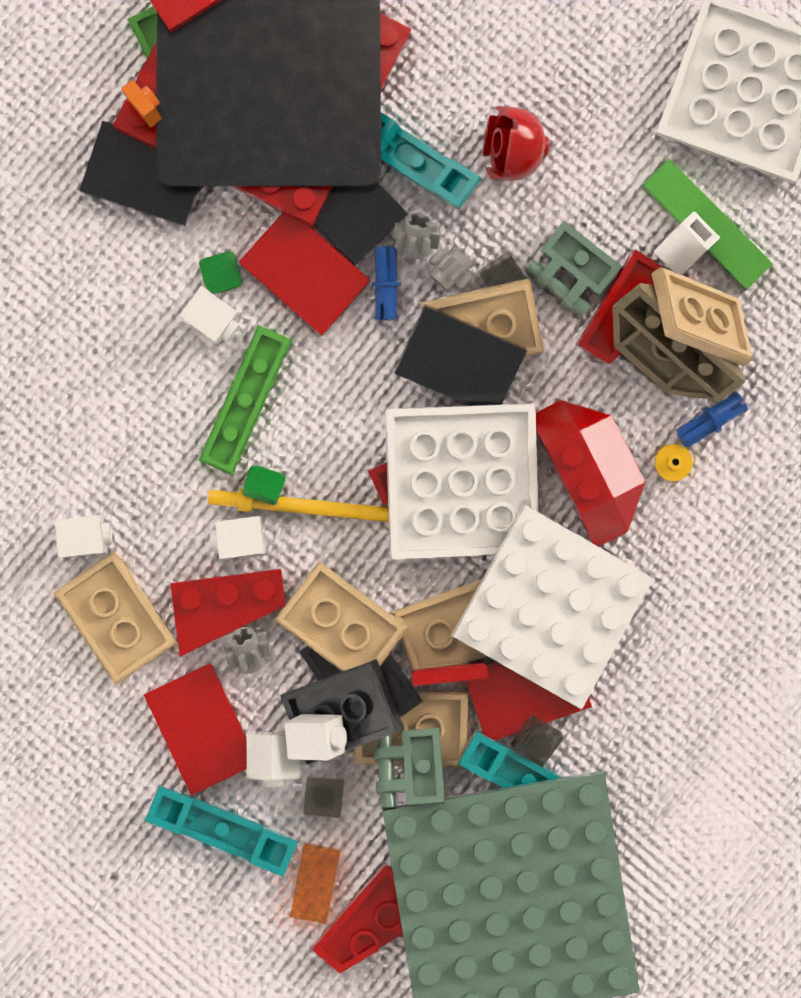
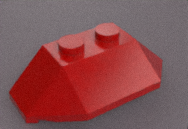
(592, 467)

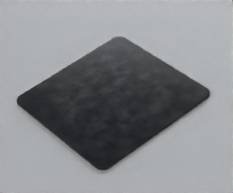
(271, 95)

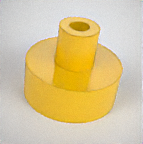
(664, 466)

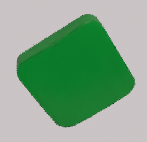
(220, 272)
(263, 485)

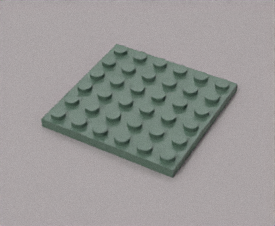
(513, 893)

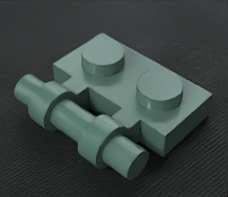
(578, 258)
(421, 765)

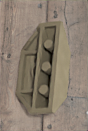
(668, 363)

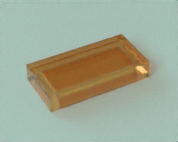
(315, 882)

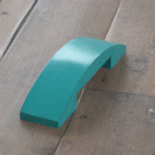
(425, 166)
(501, 764)
(221, 829)

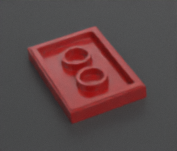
(304, 272)
(508, 701)
(200, 728)

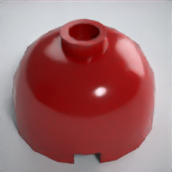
(515, 144)

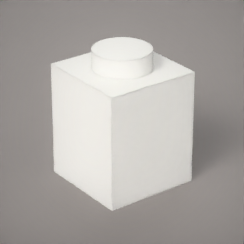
(686, 244)
(211, 316)
(82, 536)
(238, 537)
(315, 737)
(269, 760)

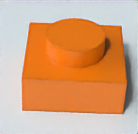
(143, 101)

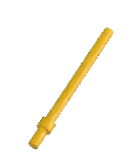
(298, 505)

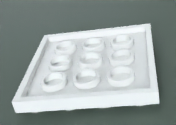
(739, 90)
(458, 477)
(552, 607)

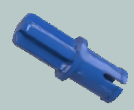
(386, 283)
(711, 419)

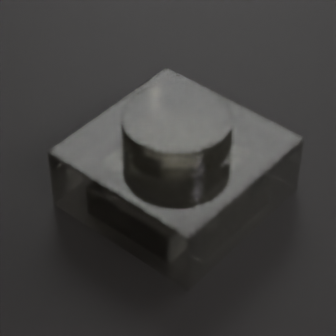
(501, 271)
(537, 740)
(323, 796)

